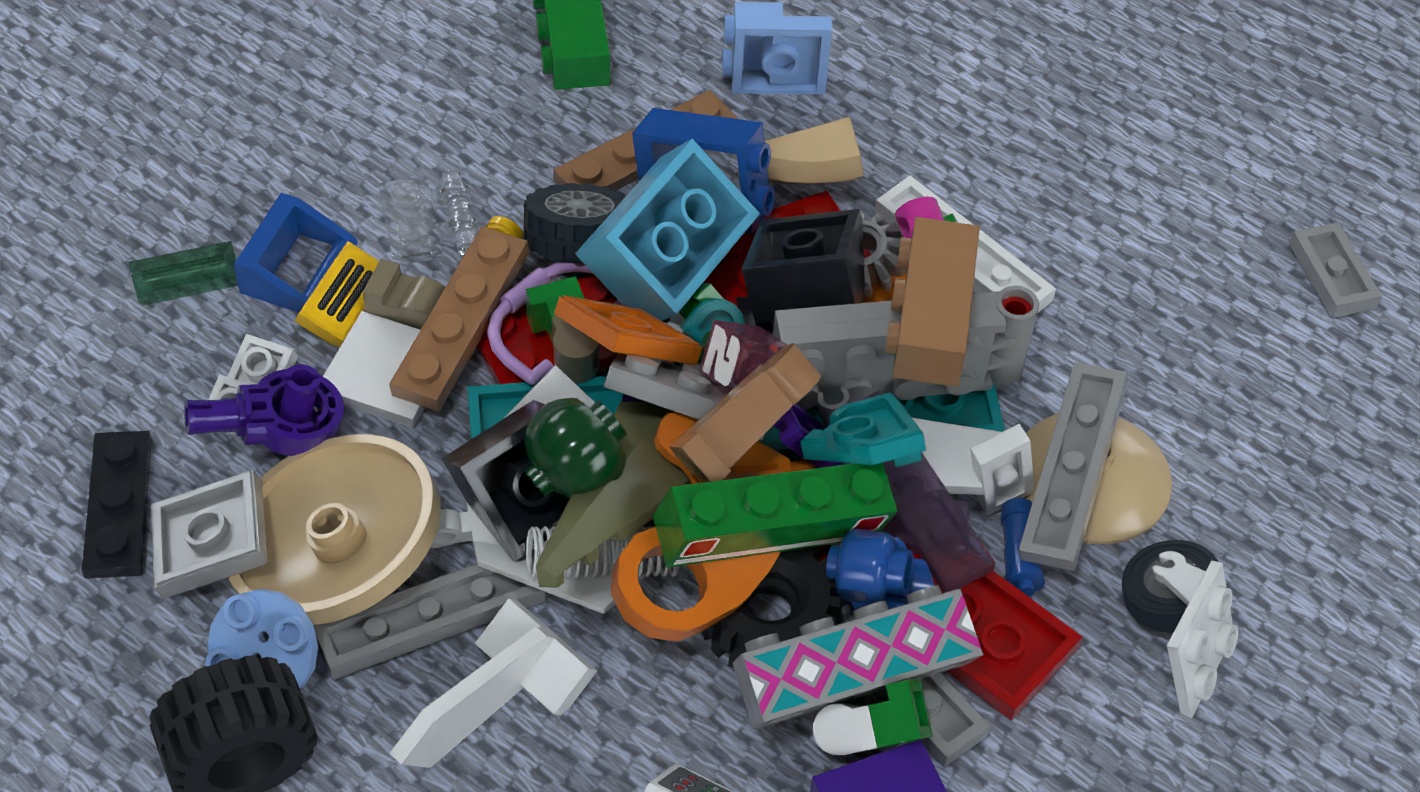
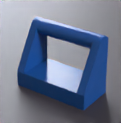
(271, 244)

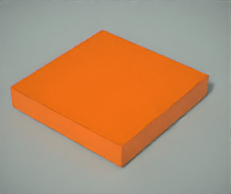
(628, 330)

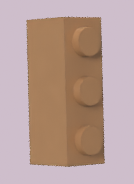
(933, 301)

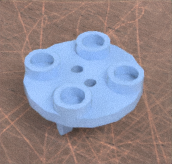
(241, 628)

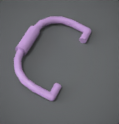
(514, 300)

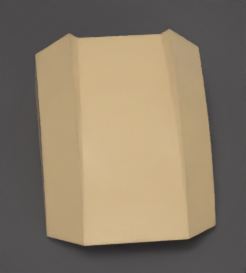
(815, 155)

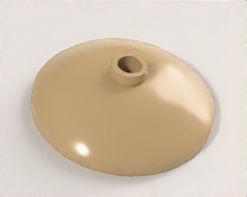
(1132, 485)

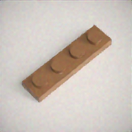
(615, 161)
(459, 319)

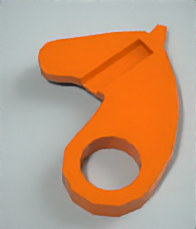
(722, 583)

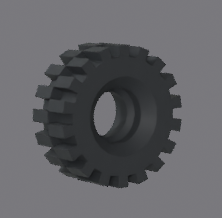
(797, 579)

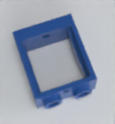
(666, 129)

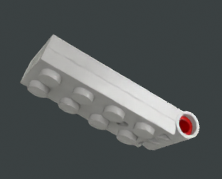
(850, 345)

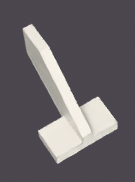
(980, 461)
(522, 656)

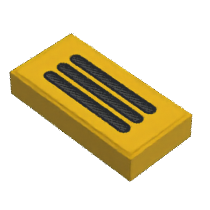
(338, 296)

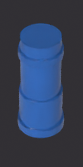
(1022, 574)

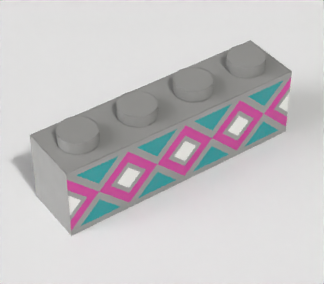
(855, 657)

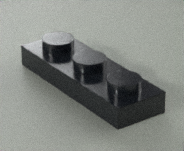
(117, 505)

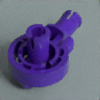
(274, 411)

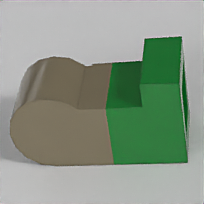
(573, 350)

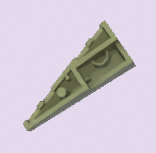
(617, 506)

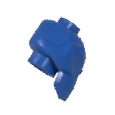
(875, 569)

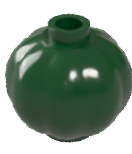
(573, 447)

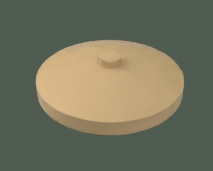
(344, 525)

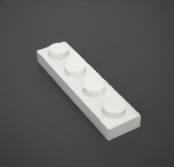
(994, 264)

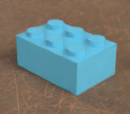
(668, 232)

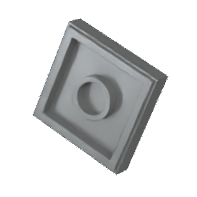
(208, 534)

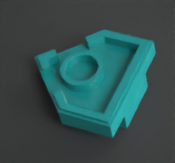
(867, 434)

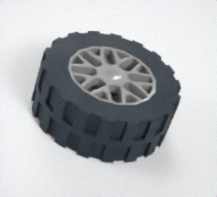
(565, 216)

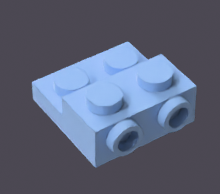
(775, 50)

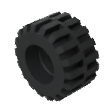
(233, 727)

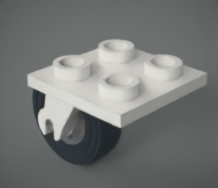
(1184, 592)

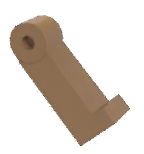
(745, 414)

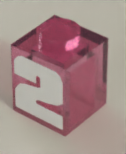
(736, 351)

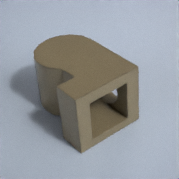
(400, 296)

